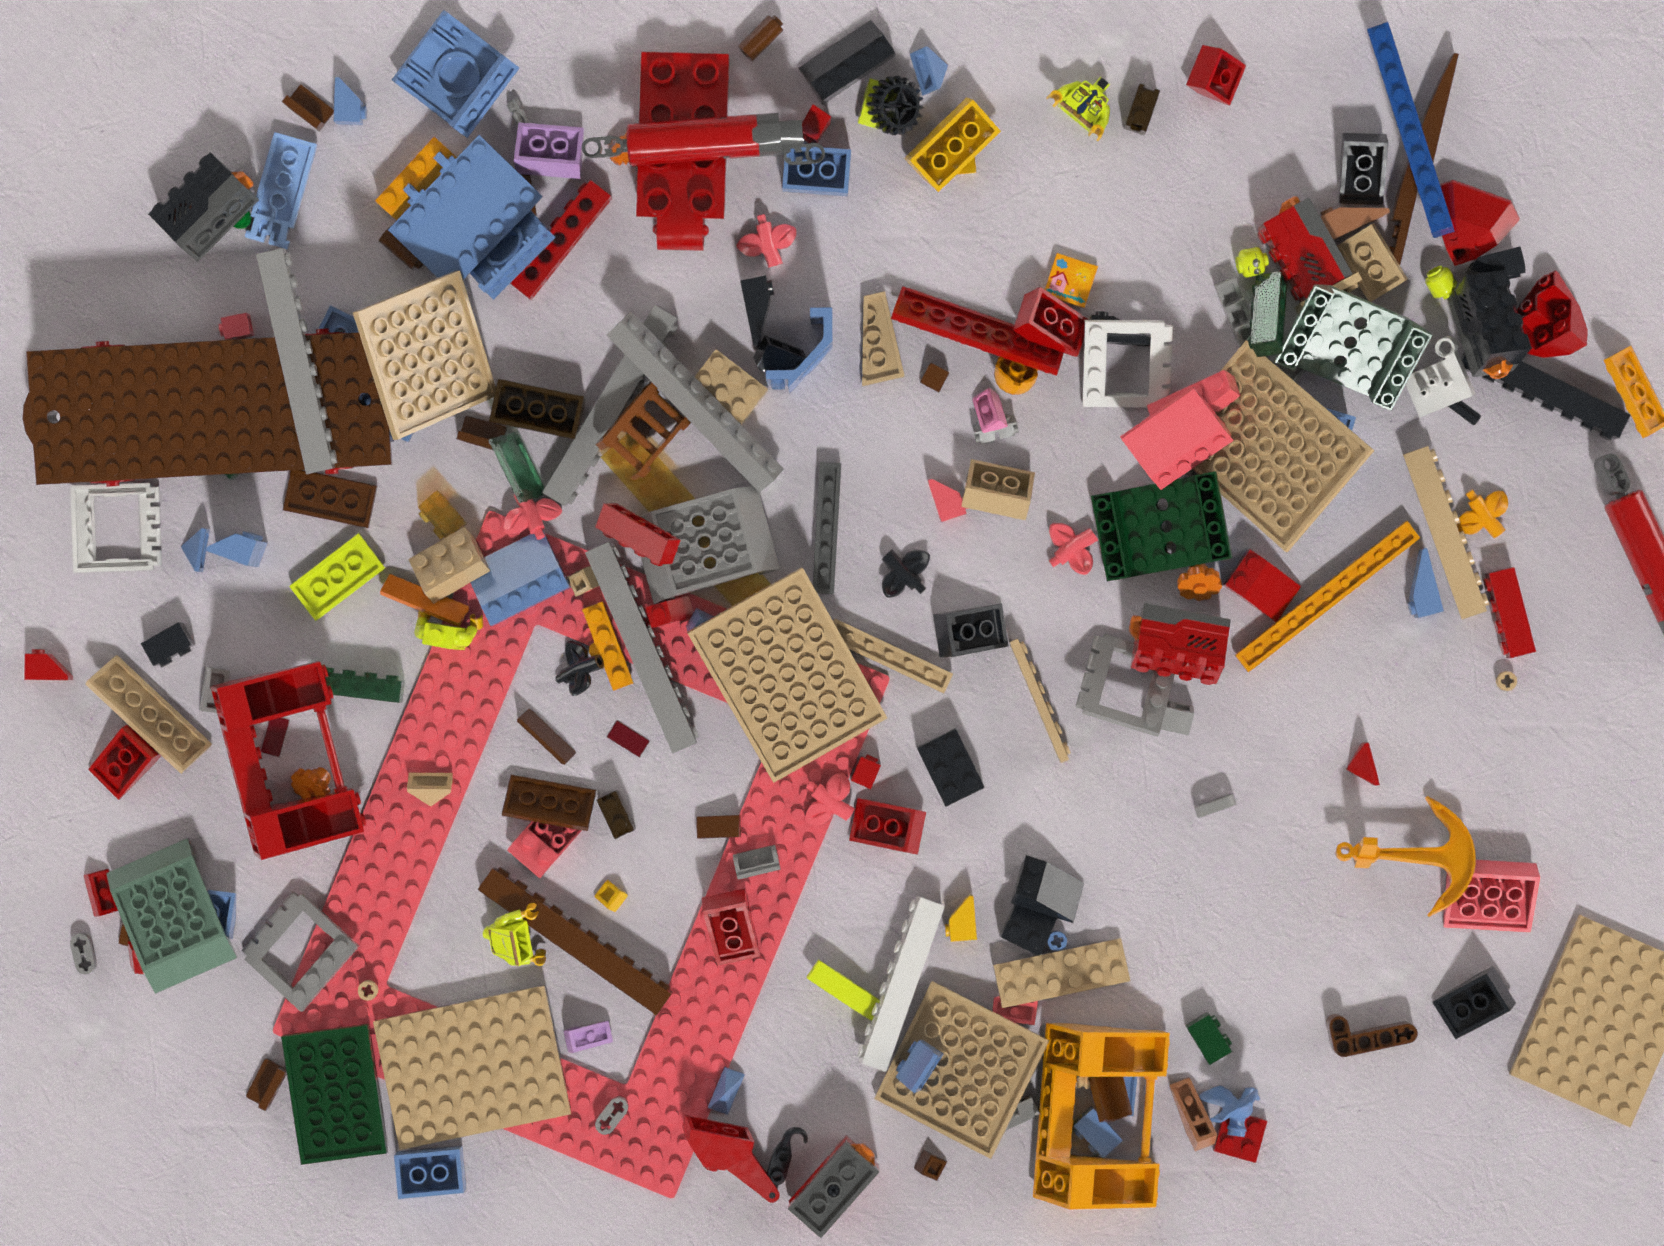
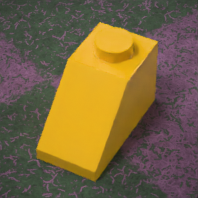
(962, 922)

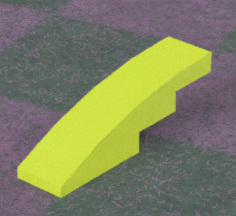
(843, 989)

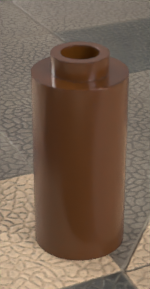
(761, 37)
(390, 242)

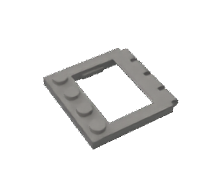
(1094, 682)
(320, 972)

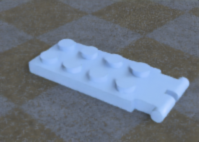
(281, 189)

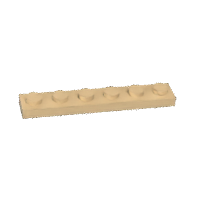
(894, 657)
(1044, 709)

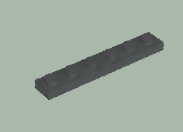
(826, 527)

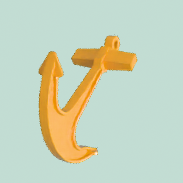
(1455, 857)

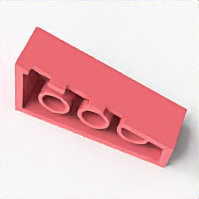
(1216, 390)

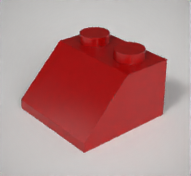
(1216, 74)

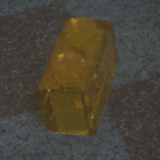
(441, 515)

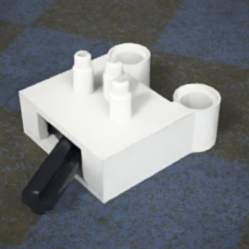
(1443, 385)

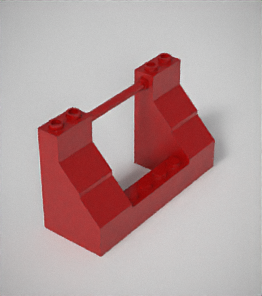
(296, 823)

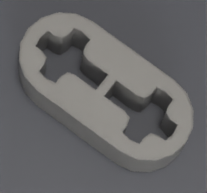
(1215, 805)
(88, 952)
(608, 1112)

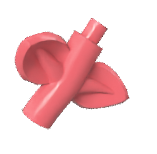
(767, 241)
(531, 516)
(1072, 547)
(829, 800)

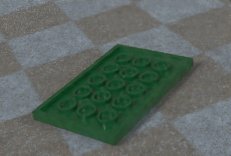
(334, 1094)

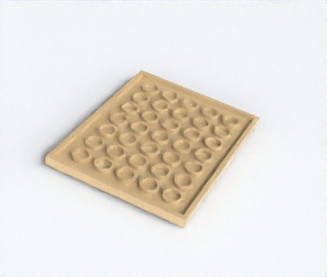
(1285, 451)
(787, 674)
(1598, 1023)
(472, 1067)

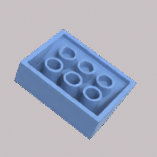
(519, 579)

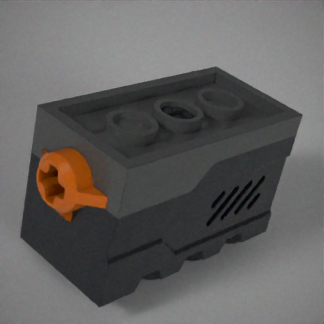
(204, 206)
(1489, 324)

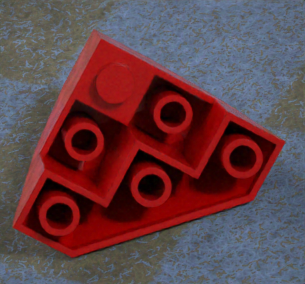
(1478, 220)
(1552, 318)

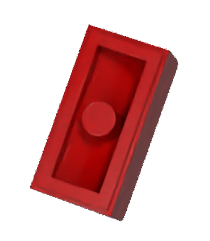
(99, 893)

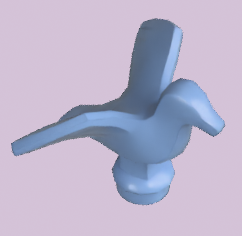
(1232, 1107)

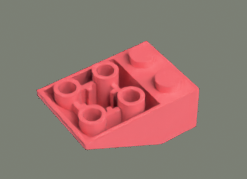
(541, 845)

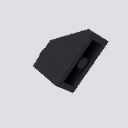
(777, 355)

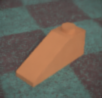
(1345, 220)
(1193, 1115)

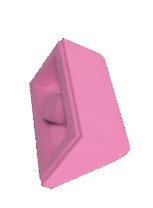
(989, 411)

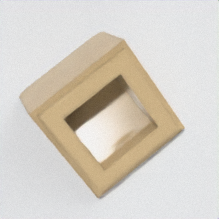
(583, 581)

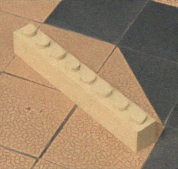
(1445, 533)

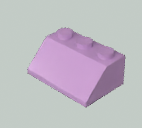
(549, 150)

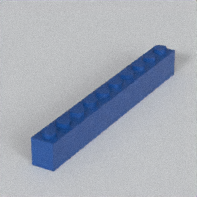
(1410, 130)

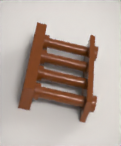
(624, 424)

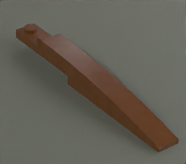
(1431, 127)

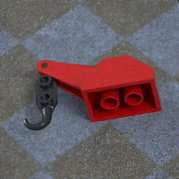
(730, 1148)

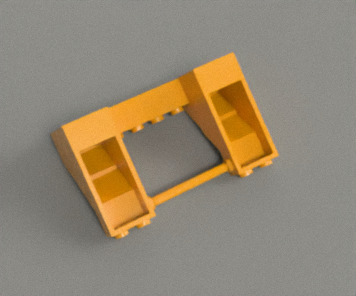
(1094, 1052)

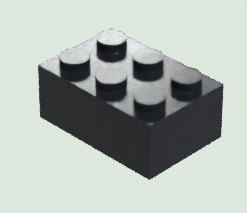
(950, 767)

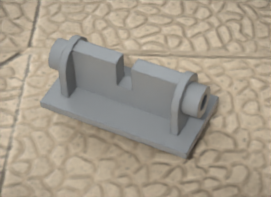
(1009, 431)

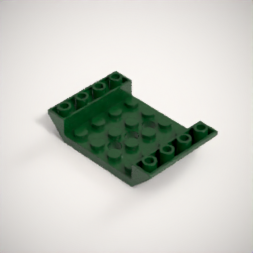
(1133, 532)

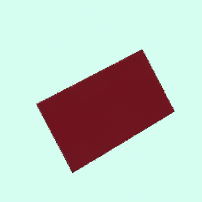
(275, 736)
(628, 739)

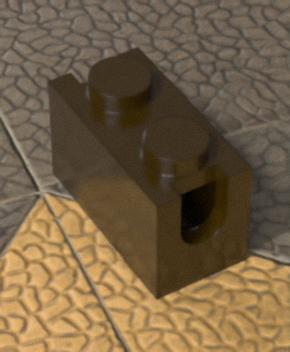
(1141, 109)
(616, 814)

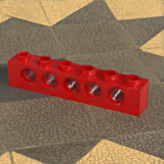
(586, 218)

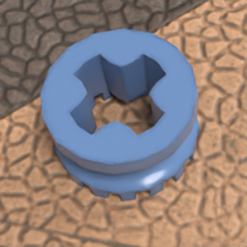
(1063, 943)

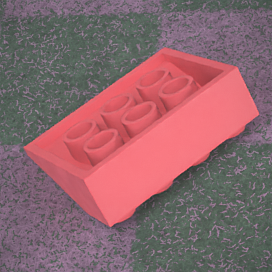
(1177, 438)
(1497, 898)

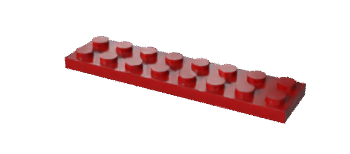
(973, 330)

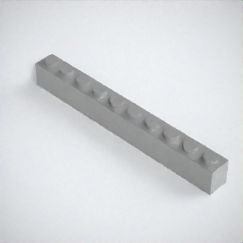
(296, 361)
(695, 402)
(609, 406)
(641, 647)

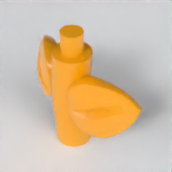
(1484, 513)

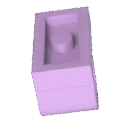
(587, 1036)

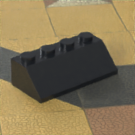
(847, 61)

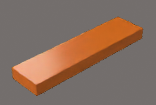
(414, 597)

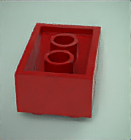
(1050, 322)
(1261, 585)
(124, 761)
(887, 826)
(730, 926)

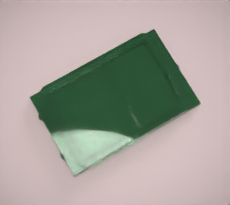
(517, 467)

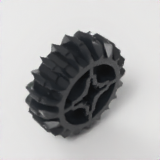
(894, 87)

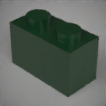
(1209, 1038)

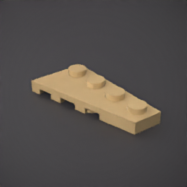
(880, 349)

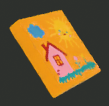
(1071, 280)

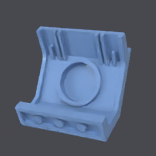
(455, 73)
(512, 255)
(780, 378)

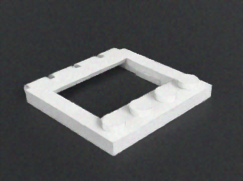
(1095, 362)
(84, 528)

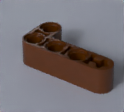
(1373, 1035)

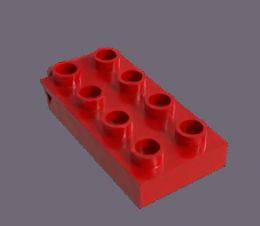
(685, 192)

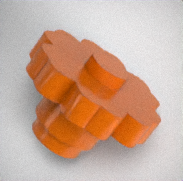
(1199, 583)
(311, 782)

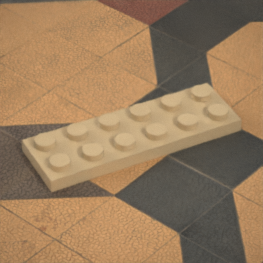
(148, 714)
(1061, 973)

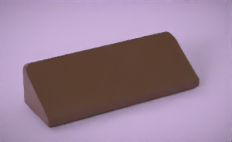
(546, 736)

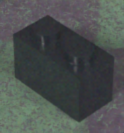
(168, 644)

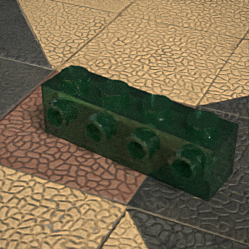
(1268, 314)
(366, 686)

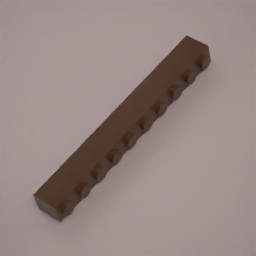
(578, 942)

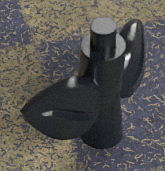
(904, 572)
(580, 666)

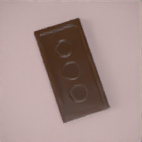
(330, 498)
(549, 802)

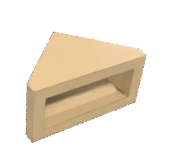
(429, 786)

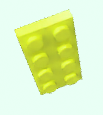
(337, 577)

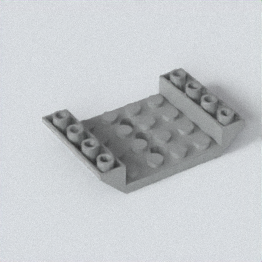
(737, 536)

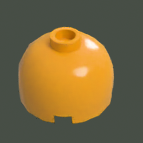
(1014, 377)

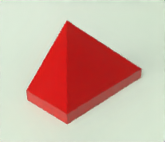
(1363, 764)

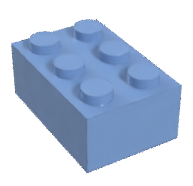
(823, 178)
(430, 1172)

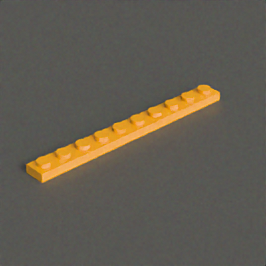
(1327, 596)

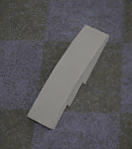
(1235, 309)

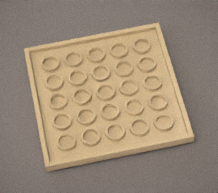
(425, 354)
(977, 1078)

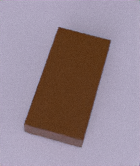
(718, 826)

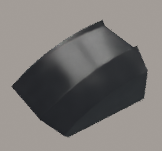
(1509, 260)

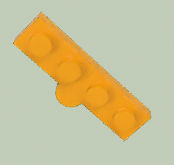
(607, 646)

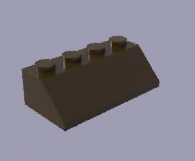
(537, 409)

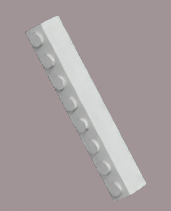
(900, 984)

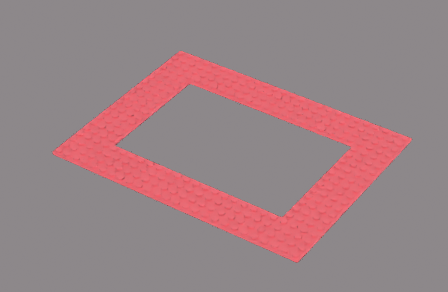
(404, 837)

